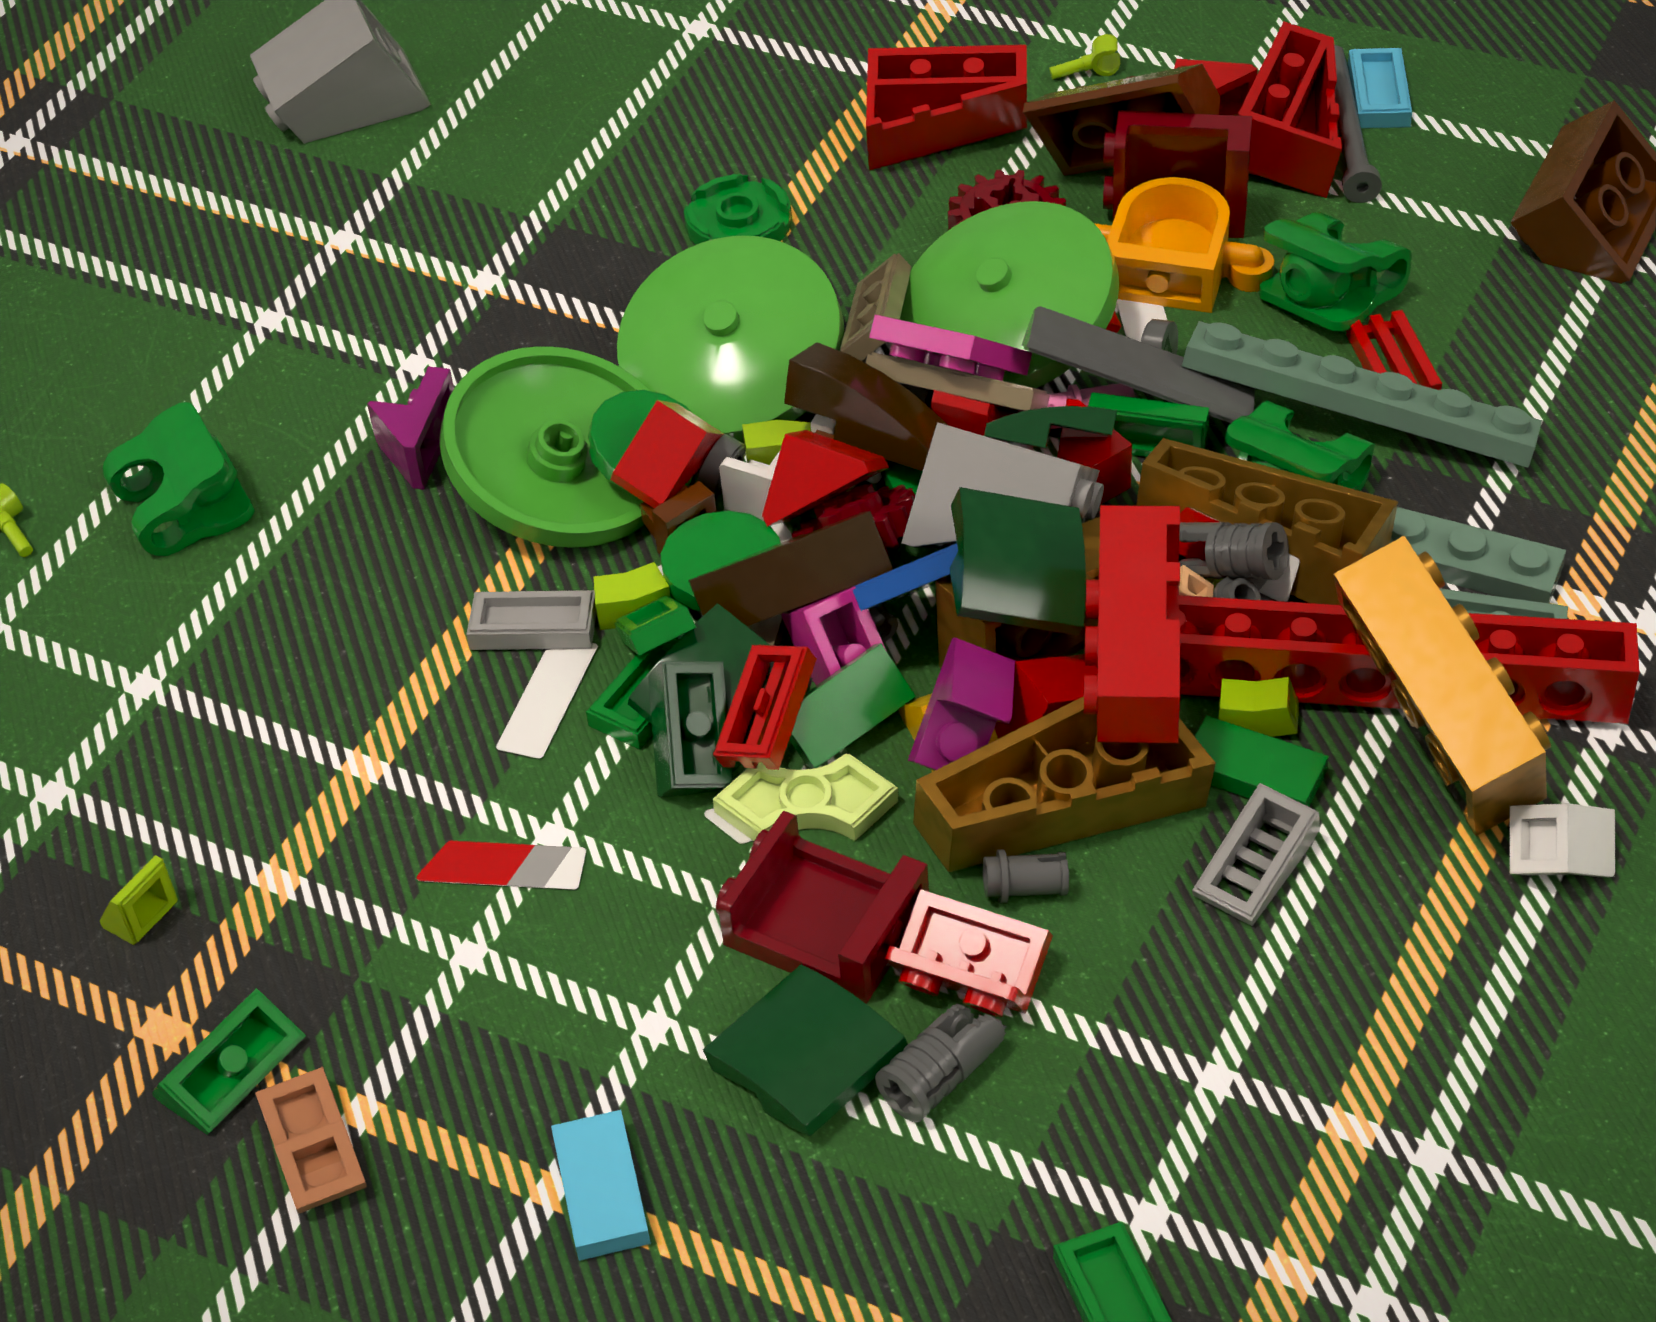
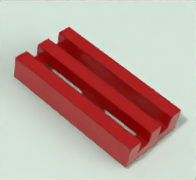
(1382, 330)
(774, 706)

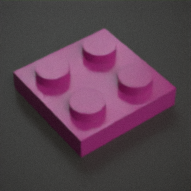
(949, 348)

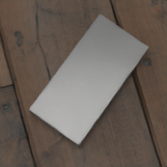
(532, 620)

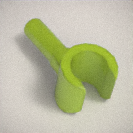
(1101, 60)
(9, 508)

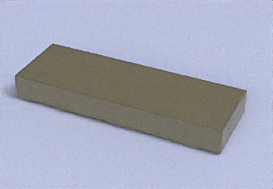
(877, 294)
(959, 383)

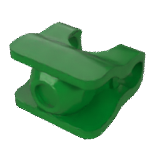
(1329, 278)
(1267, 440)
(182, 478)

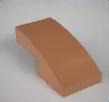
(310, 1140)

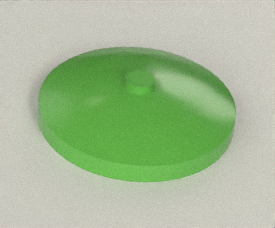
(1006, 263)
(724, 324)
(522, 446)

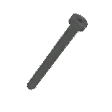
(1361, 180)

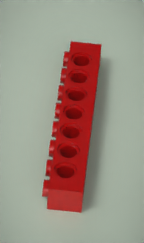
(1554, 663)

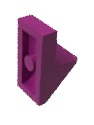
(412, 431)
(965, 705)

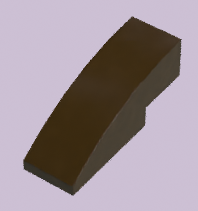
(866, 403)
(795, 571)

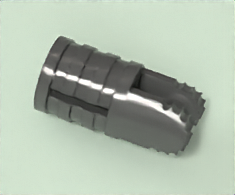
(1237, 549)
(938, 1061)

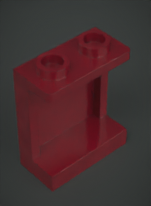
(1181, 146)
(818, 908)

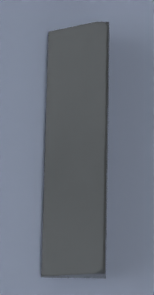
(1134, 364)

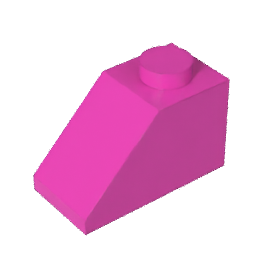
(832, 631)

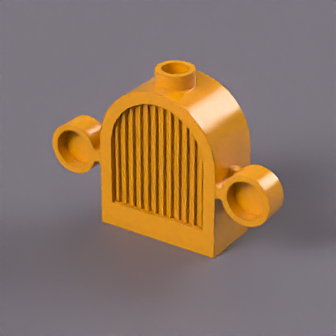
(1177, 247)

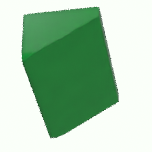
(229, 1063)

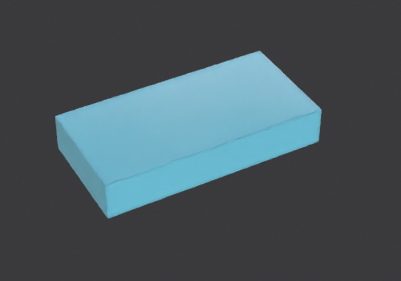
(1380, 87)
(600, 1185)

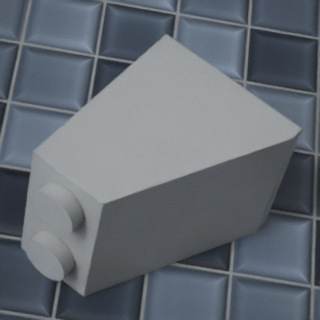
(335, 73)
(993, 466)

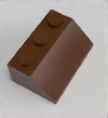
(1076, 119)
(1592, 198)

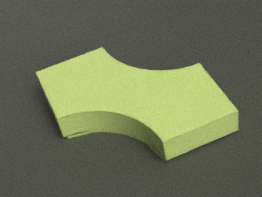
(833, 797)

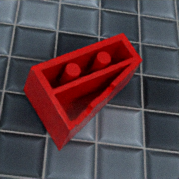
(941, 98)
(1295, 112)
(1137, 626)

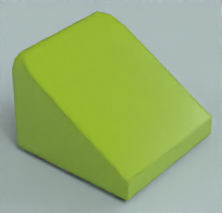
(140, 903)

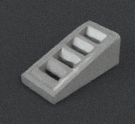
(1263, 807)

